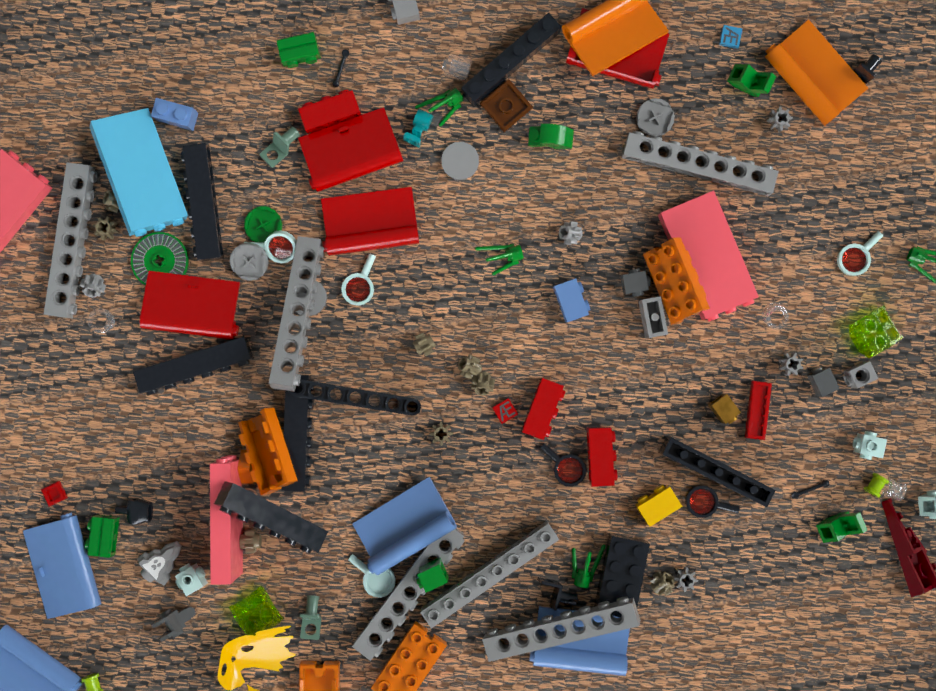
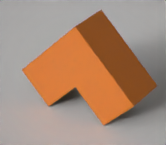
(244, 469)

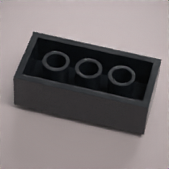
(622, 569)

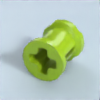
(876, 485)
(92, 682)

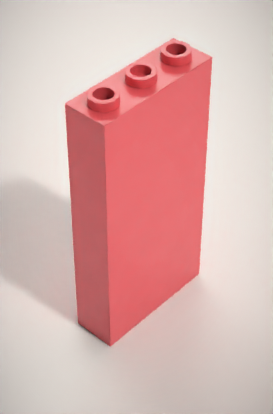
(19, 194)
(712, 253)
(225, 529)

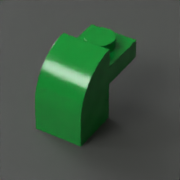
(750, 81)
(551, 135)
(841, 525)

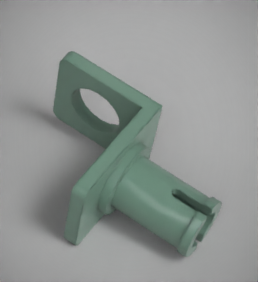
(280, 145)
(311, 617)

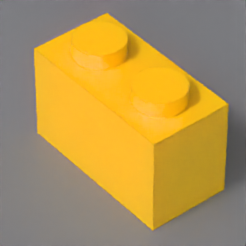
(658, 505)

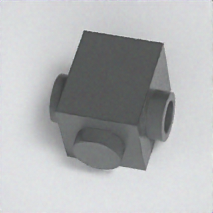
(635, 282)

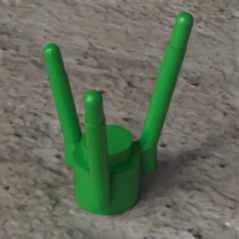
(451, 98)
(513, 254)
(918, 256)
(583, 576)

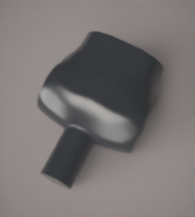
(137, 511)

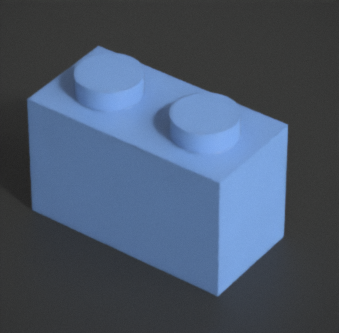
(174, 114)
(571, 300)

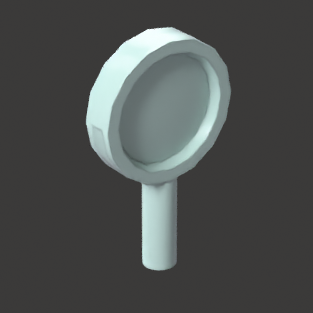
(374, 584)

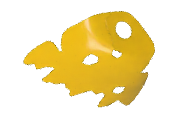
(266, 654)

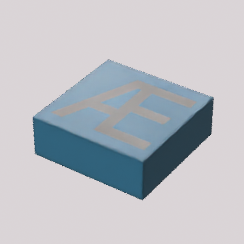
(730, 36)

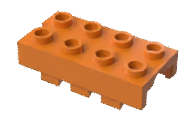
(676, 280)
(267, 452)
(410, 661)
(319, 677)

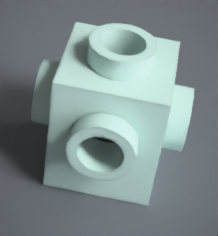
(869, 445)
(927, 504)
(190, 578)

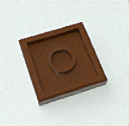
(506, 105)

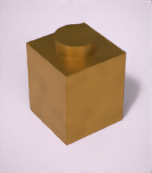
(724, 409)

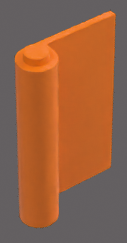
(613, 32)
(816, 72)

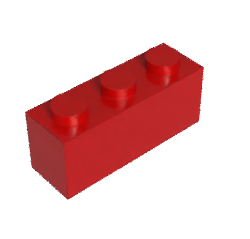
(329, 111)
(543, 409)
(601, 456)

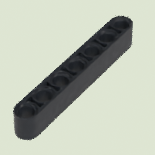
(363, 402)

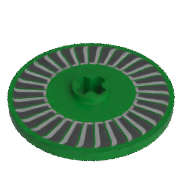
(163, 245)

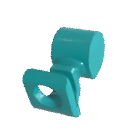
(421, 123)

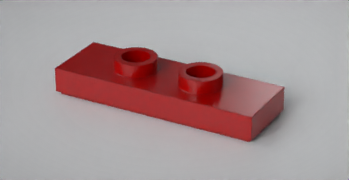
(758, 410)

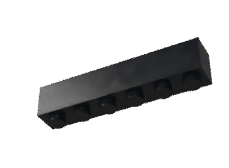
(511, 59)
(203, 202)
(192, 365)
(296, 436)
(717, 471)
(270, 517)

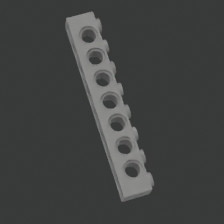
(766, 174)
(67, 213)
(289, 380)
(489, 574)
(371, 648)
(497, 650)

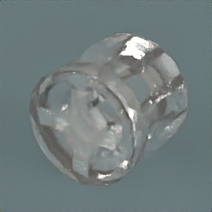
(895, 489)

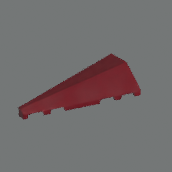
(912, 555)

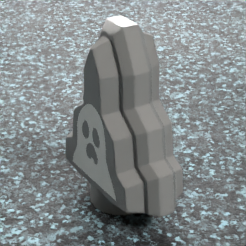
(159, 563)

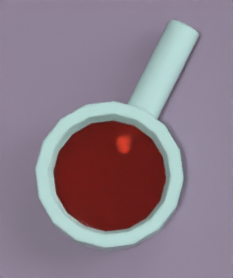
(279, 246)
(855, 258)
(358, 287)

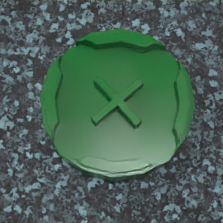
(261, 223)

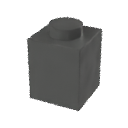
(822, 381)

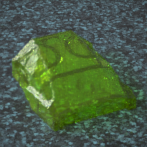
(874, 333)
(252, 612)

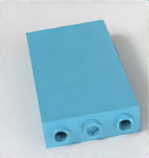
(138, 172)

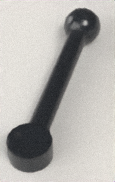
(345, 53)
(795, 495)

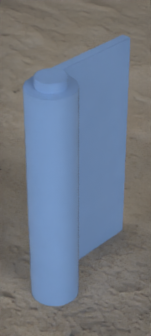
(404, 526)
(62, 567)
(596, 654)
(31, 668)

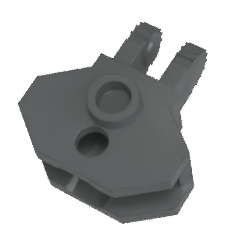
(174, 621)

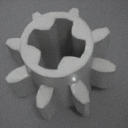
(775, 116)
(570, 233)
(92, 285)
(786, 361)
(688, 583)

